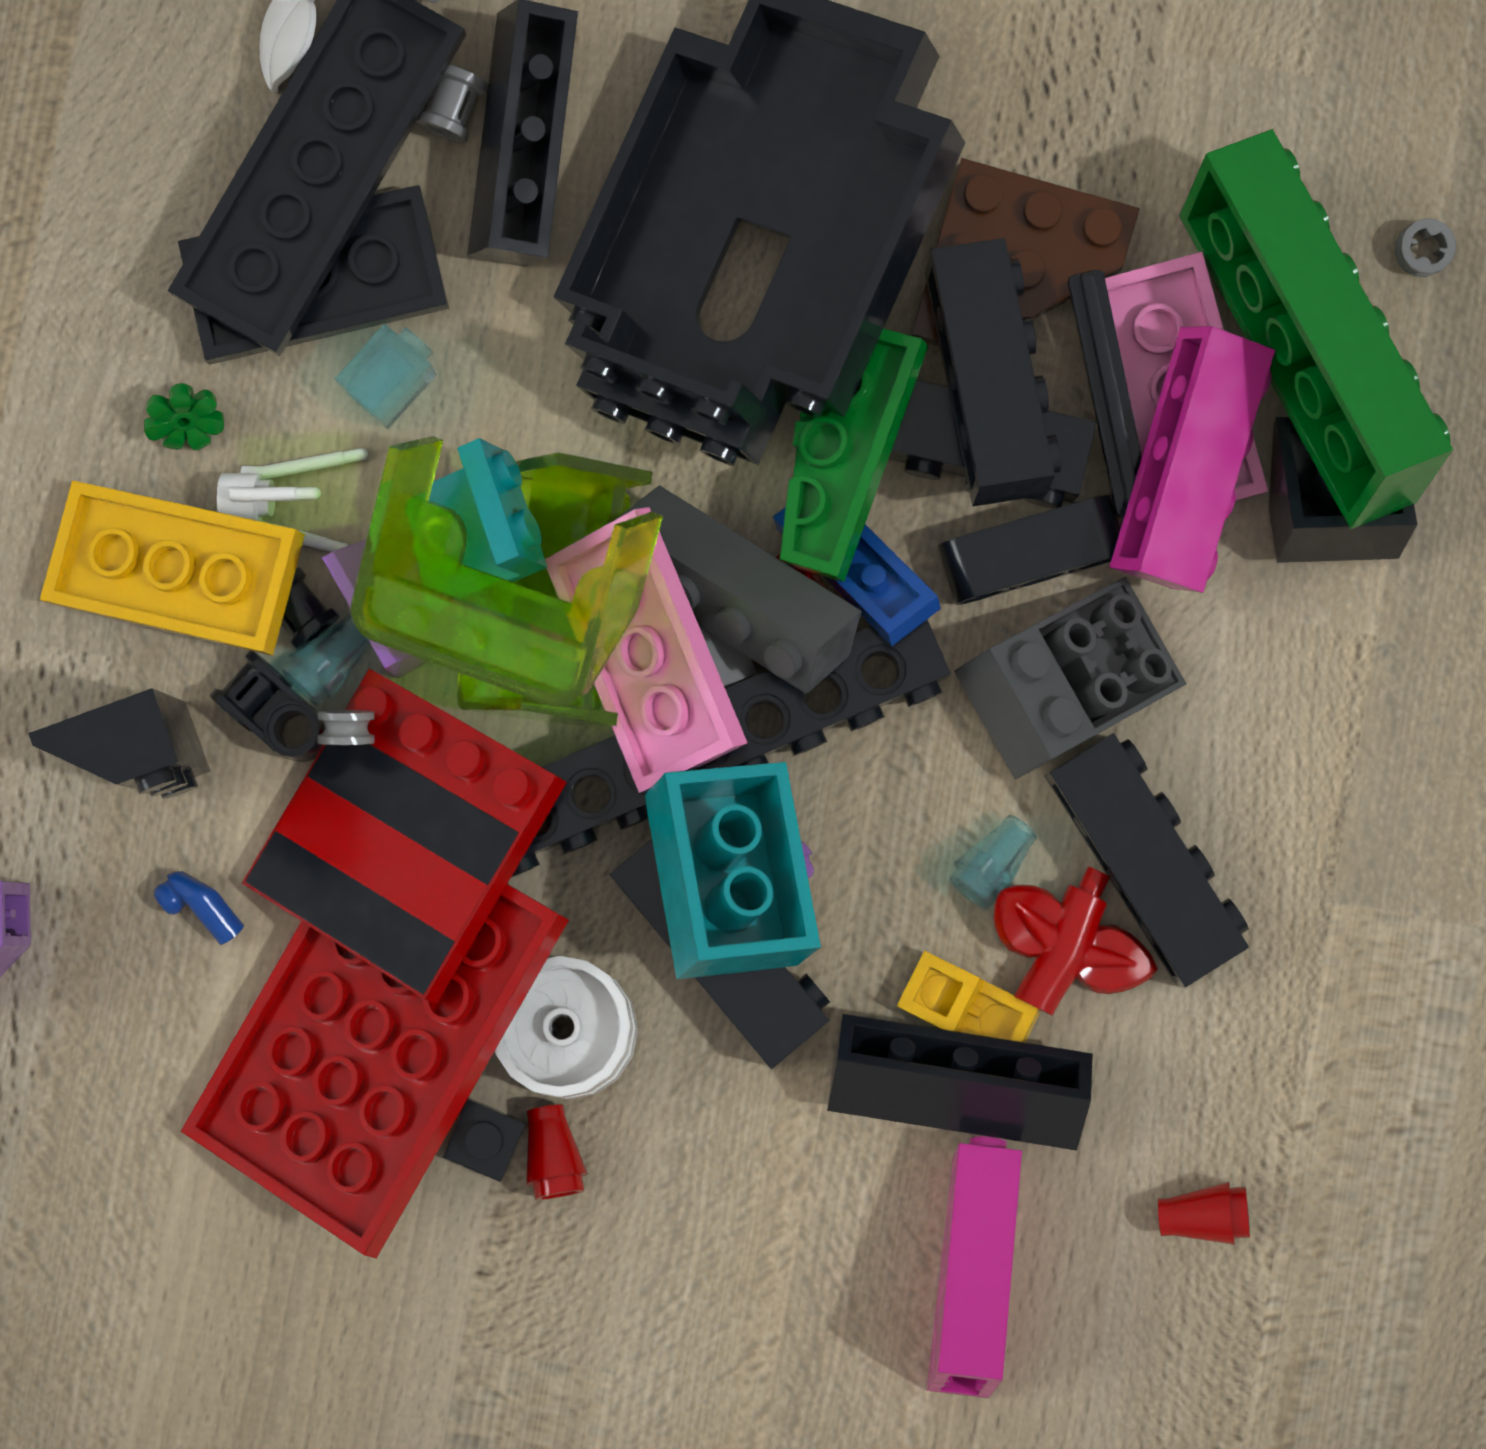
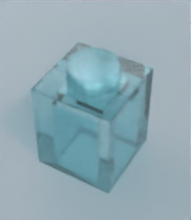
(388, 374)

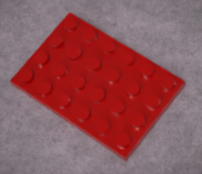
(355, 1079)

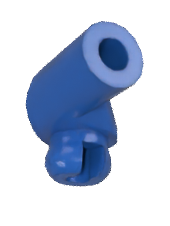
(203, 900)

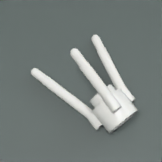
(254, 497)

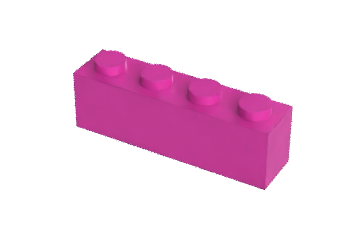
(1193, 458)

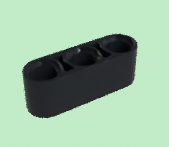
(1030, 549)

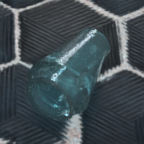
(326, 661)
(993, 862)

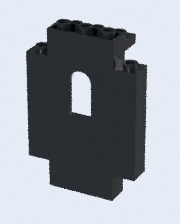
(788, 130)

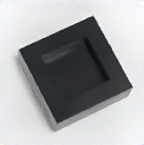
(484, 1139)

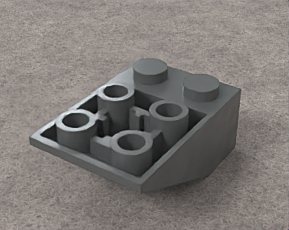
(1069, 677)

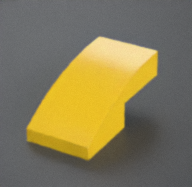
(965, 1002)

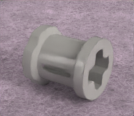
(452, 104)

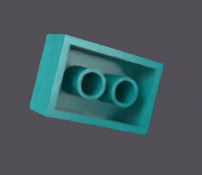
(731, 870)

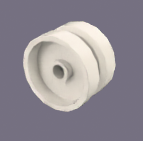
(601, 1036)

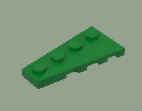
(844, 460)

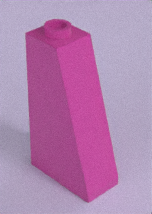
(975, 1270)

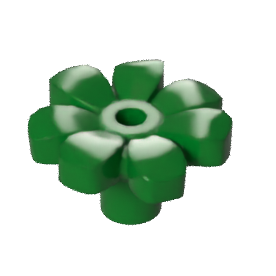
(183, 418)

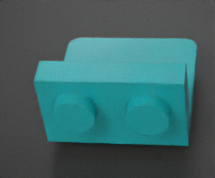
(489, 500)

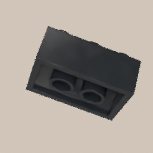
(133, 743)

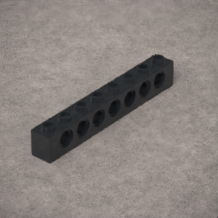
(918, 670)

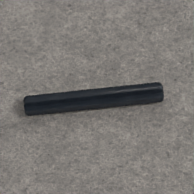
(1106, 383)

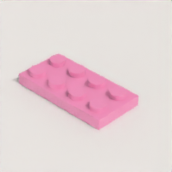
(1147, 317)
(661, 671)

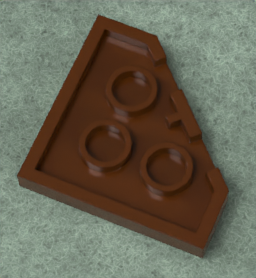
(1044, 226)

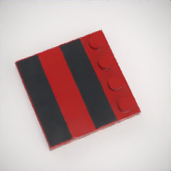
(405, 837)

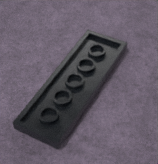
(316, 166)

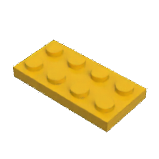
(172, 567)

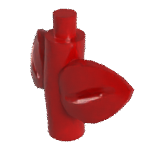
(1069, 942)

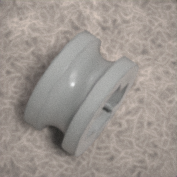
(1427, 228)
(345, 727)

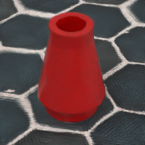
(552, 1155)
(1206, 1214)

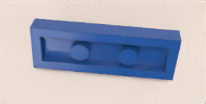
(882, 587)

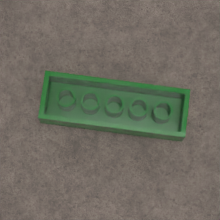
(1332, 348)

